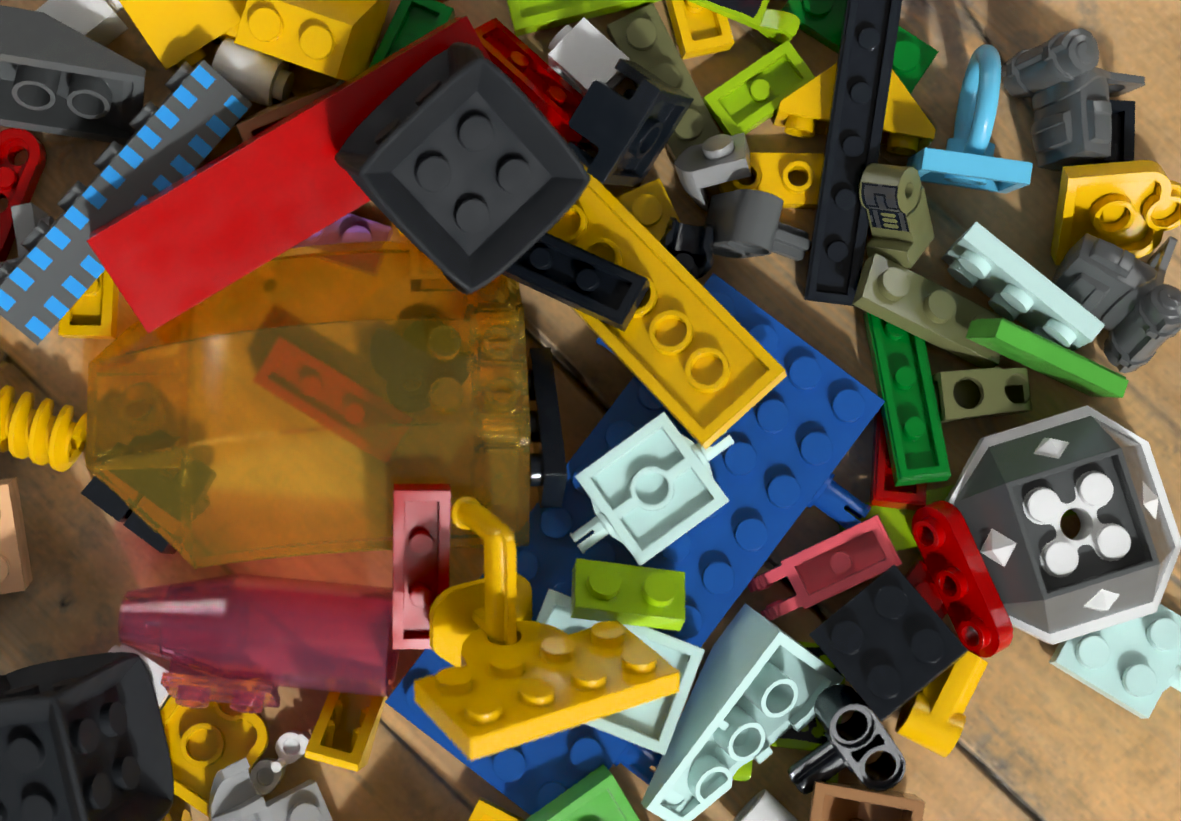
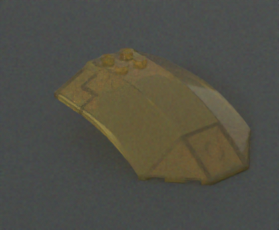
(306, 396)

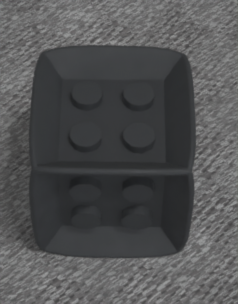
(464, 166)
(83, 742)

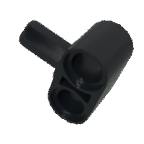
(849, 745)

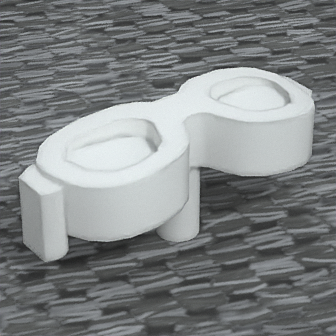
(270, 771)

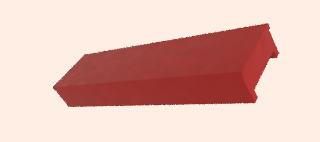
(254, 196)

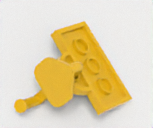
(518, 674)

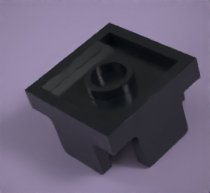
(627, 127)

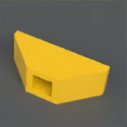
(808, 112)

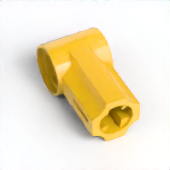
(936, 713)

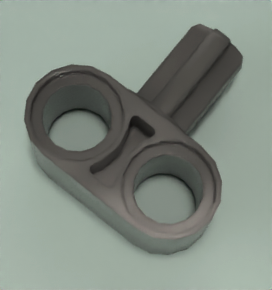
(749, 226)

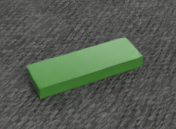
(1047, 357)

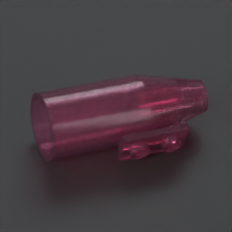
(256, 633)

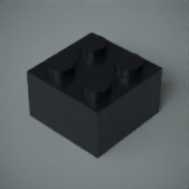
(888, 643)

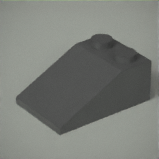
(64, 80)

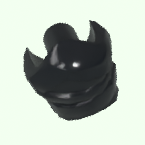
(690, 246)

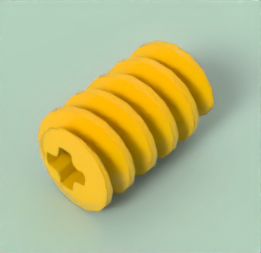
(39, 432)

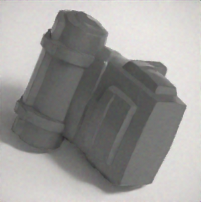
(1067, 98)
(1123, 296)

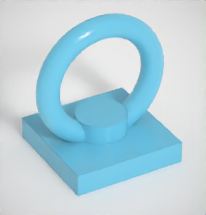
(970, 155)

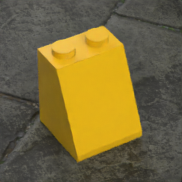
(182, 27)
(315, 34)

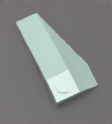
(743, 701)

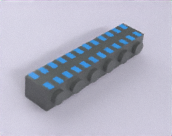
(161, 151)

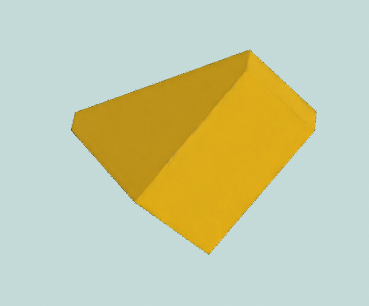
(346, 730)

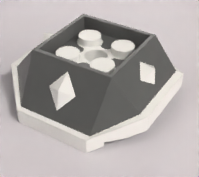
(1014, 505)

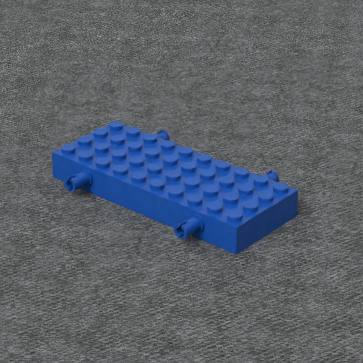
(769, 475)

